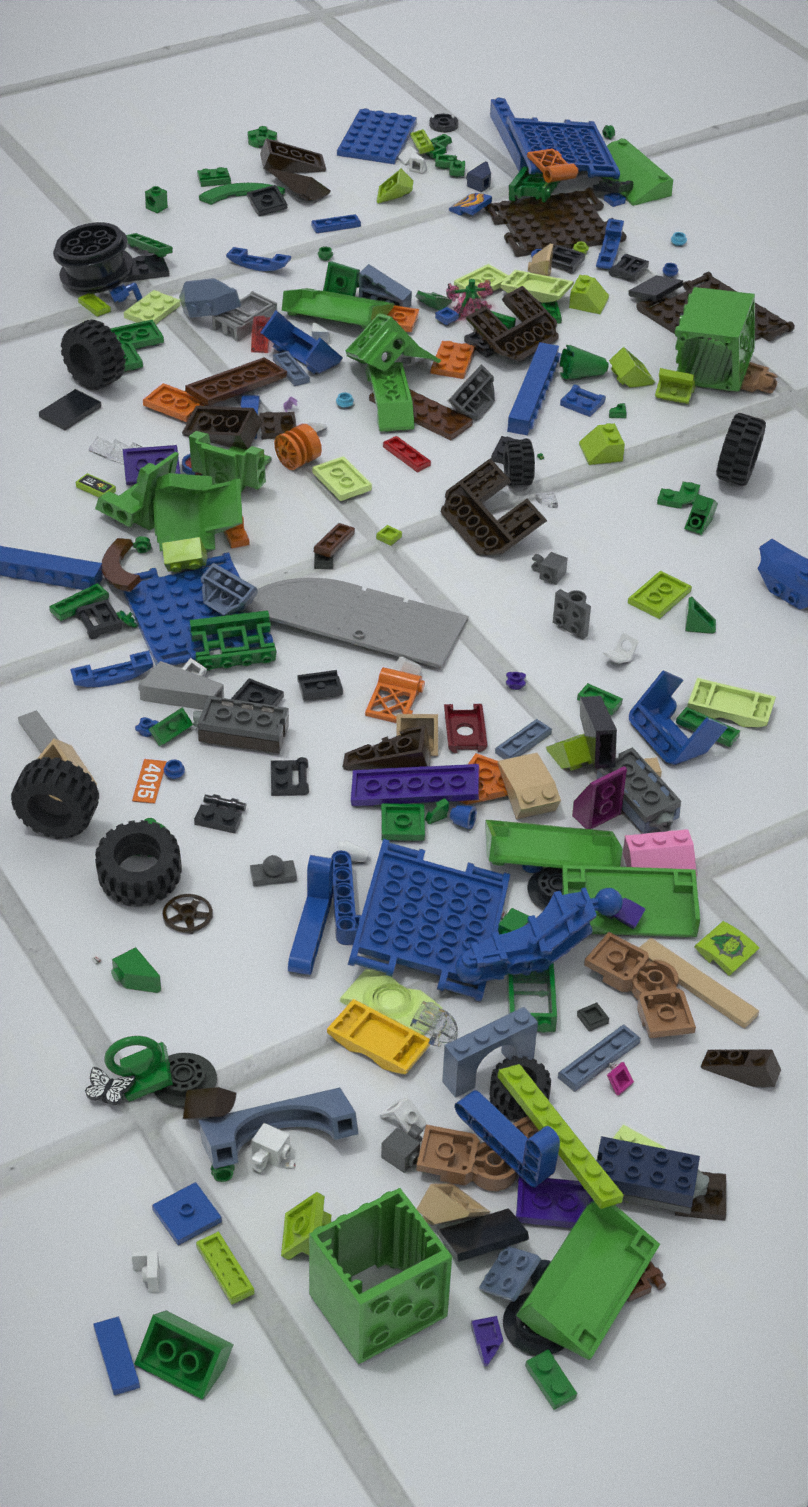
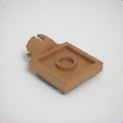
(759, 378)

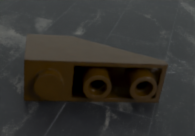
(746, 1066)

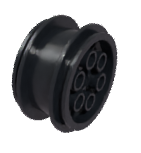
(93, 258)

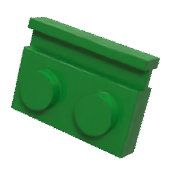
(213, 177)

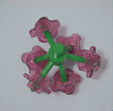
(470, 298)

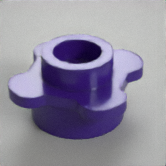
(515, 680)

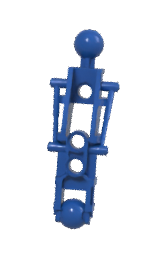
(541, 941)

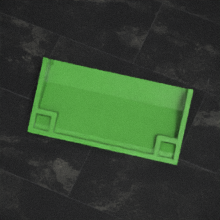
(648, 179)
(333, 306)
(550, 845)
(665, 893)
(589, 1279)

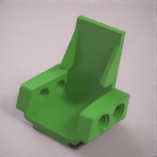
(385, 336)
(228, 464)
(137, 502)
(195, 508)

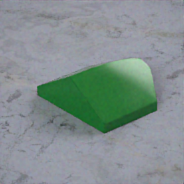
(433, 299)

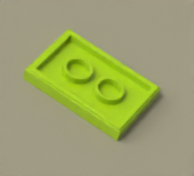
(659, 594)

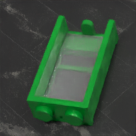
(536, 994)

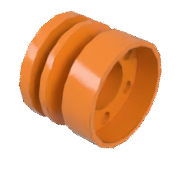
(298, 446)

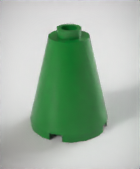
(581, 363)

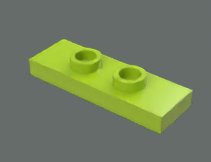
(225, 1268)

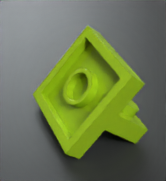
(675, 386)
(302, 1221)

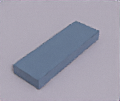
(295, 373)
(523, 740)

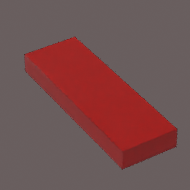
(406, 453)

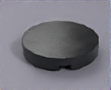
(443, 123)

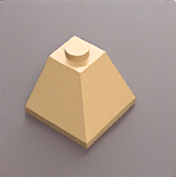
(542, 261)
(406, 721)
(449, 1204)

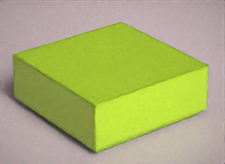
(389, 535)

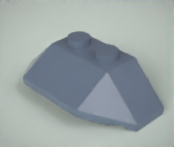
(207, 298)
(226, 591)

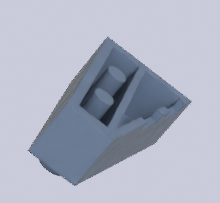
(380, 287)

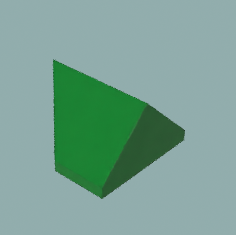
(698, 618)

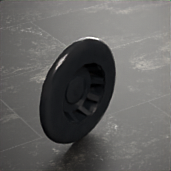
(544, 884)
(523, 1338)

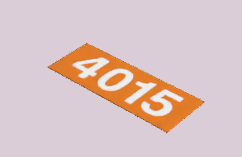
(149, 781)

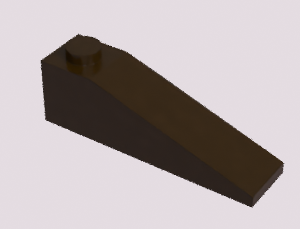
(304, 186)
(403, 751)

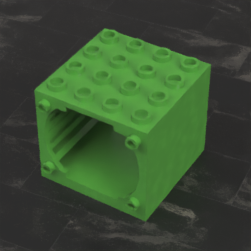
(723, 317)
(379, 1235)

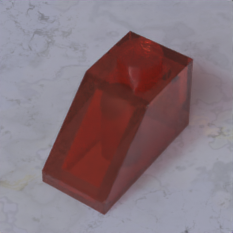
(259, 342)

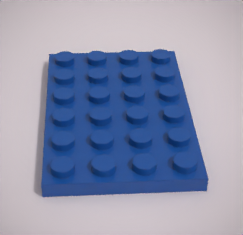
(377, 136)

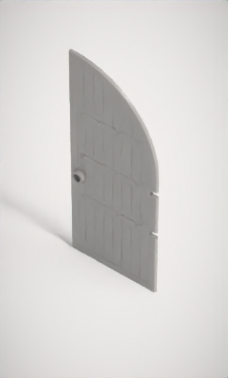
(362, 617)

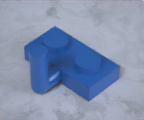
(121, 292)

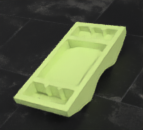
(540, 286)
(731, 703)
(386, 996)

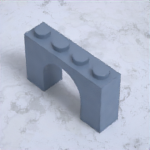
(462, 1056)

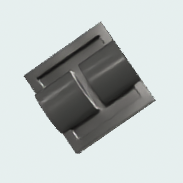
(572, 612)

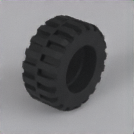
(93, 354)
(740, 449)
(61, 780)
(141, 886)

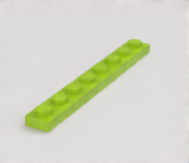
(571, 1149)

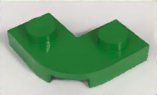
(439, 144)
(457, 167)
(676, 499)

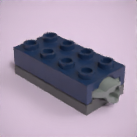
(652, 1174)

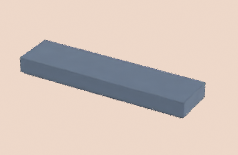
(598, 1057)

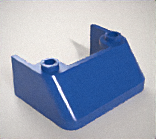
(313, 353)
(652, 720)

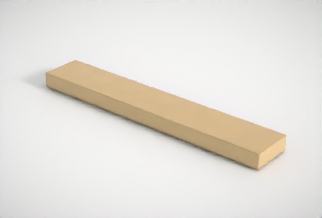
(703, 985)

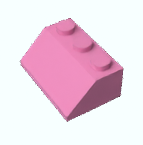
(660, 850)

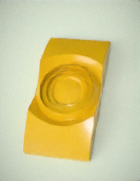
(378, 1037)

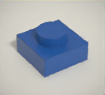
(614, 199)
(446, 316)

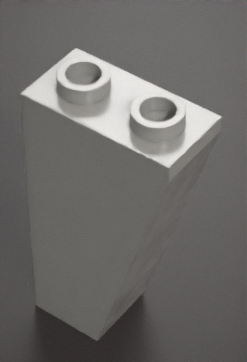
(178, 687)

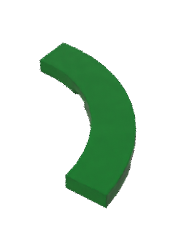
(239, 189)

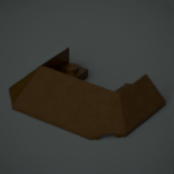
(522, 339)
(476, 524)

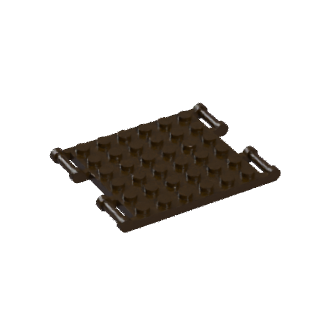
(558, 221)
(668, 310)

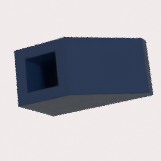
(479, 177)

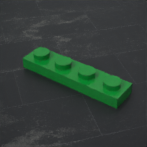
(149, 244)

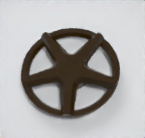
(187, 913)

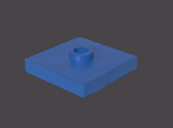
(186, 1213)

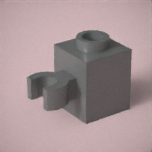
(551, 568)
(402, 1148)

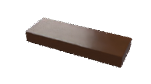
(334, 540)

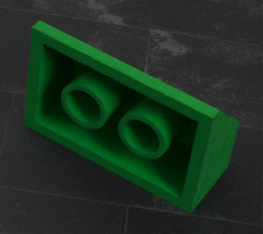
(183, 1353)

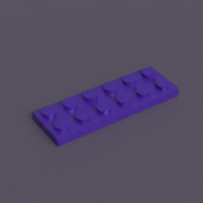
(415, 785)

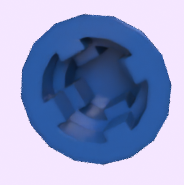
(464, 816)

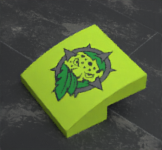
(726, 947)

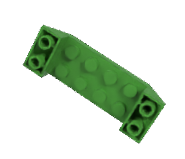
(391, 397)

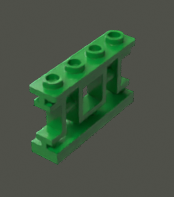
(531, 185)
(233, 626)

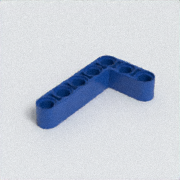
(343, 899)
(313, 916)
(530, 1158)

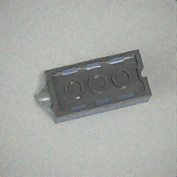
(646, 796)

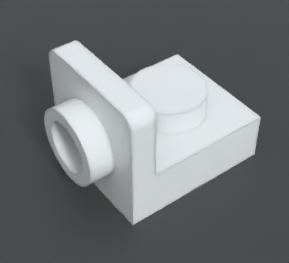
(148, 1263)

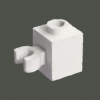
(269, 1146)

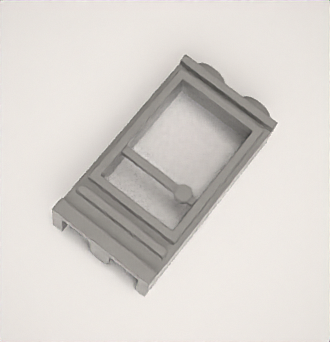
(242, 317)

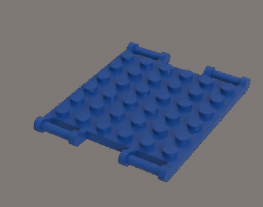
(575, 141)
(168, 604)
(427, 915)

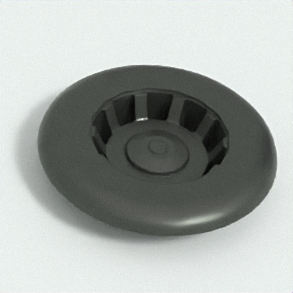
(185, 1072)

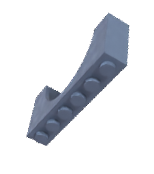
(321, 1110)

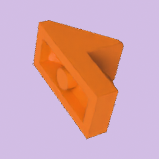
(237, 536)

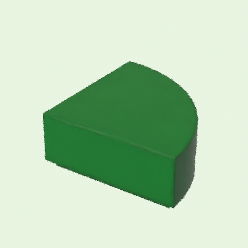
(618, 412)
(439, 812)

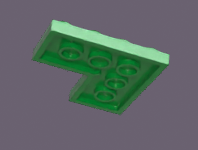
(135, 337)

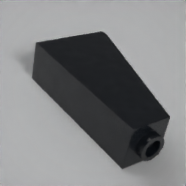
(599, 731)

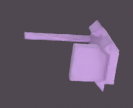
(288, 404)

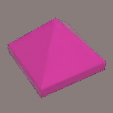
(620, 1078)

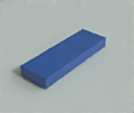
(335, 223)
(116, 1355)

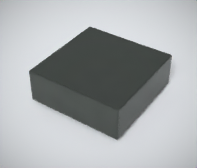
(323, 562)
(592, 1016)

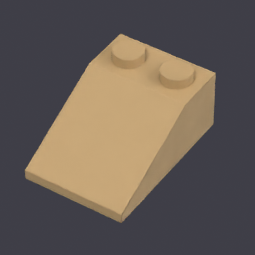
(529, 785)

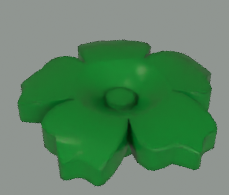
(127, 618)

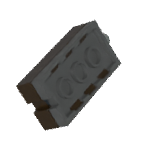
(242, 724)

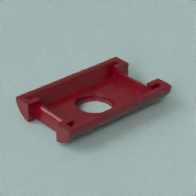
(465, 718)

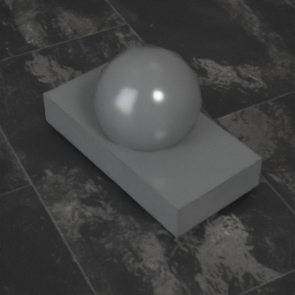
(273, 871)

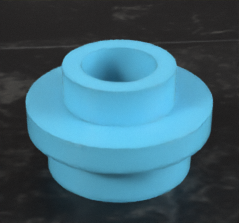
(678, 238)
(344, 400)

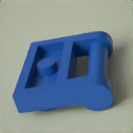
(580, 404)

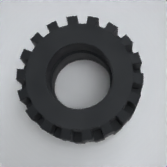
(519, 462)
(501, 1097)

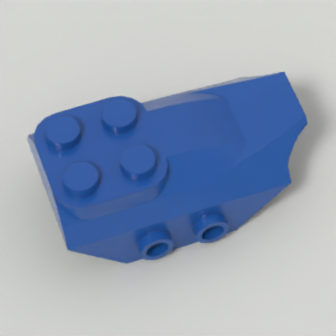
(784, 573)

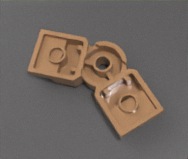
(653, 984)
(463, 1159)

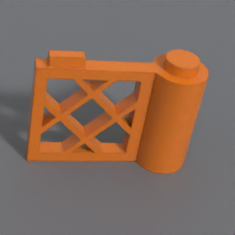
(553, 172)
(397, 684)

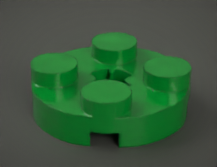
(257, 137)

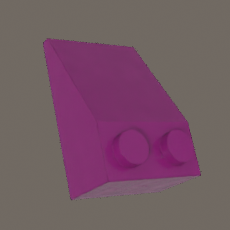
(601, 800)

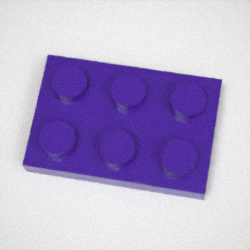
(137, 458)
(551, 1202)

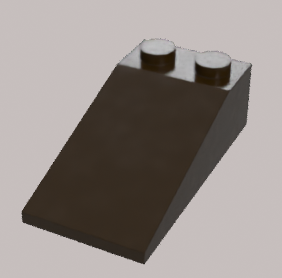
(290, 158)
(225, 425)

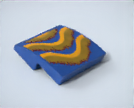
(471, 204)

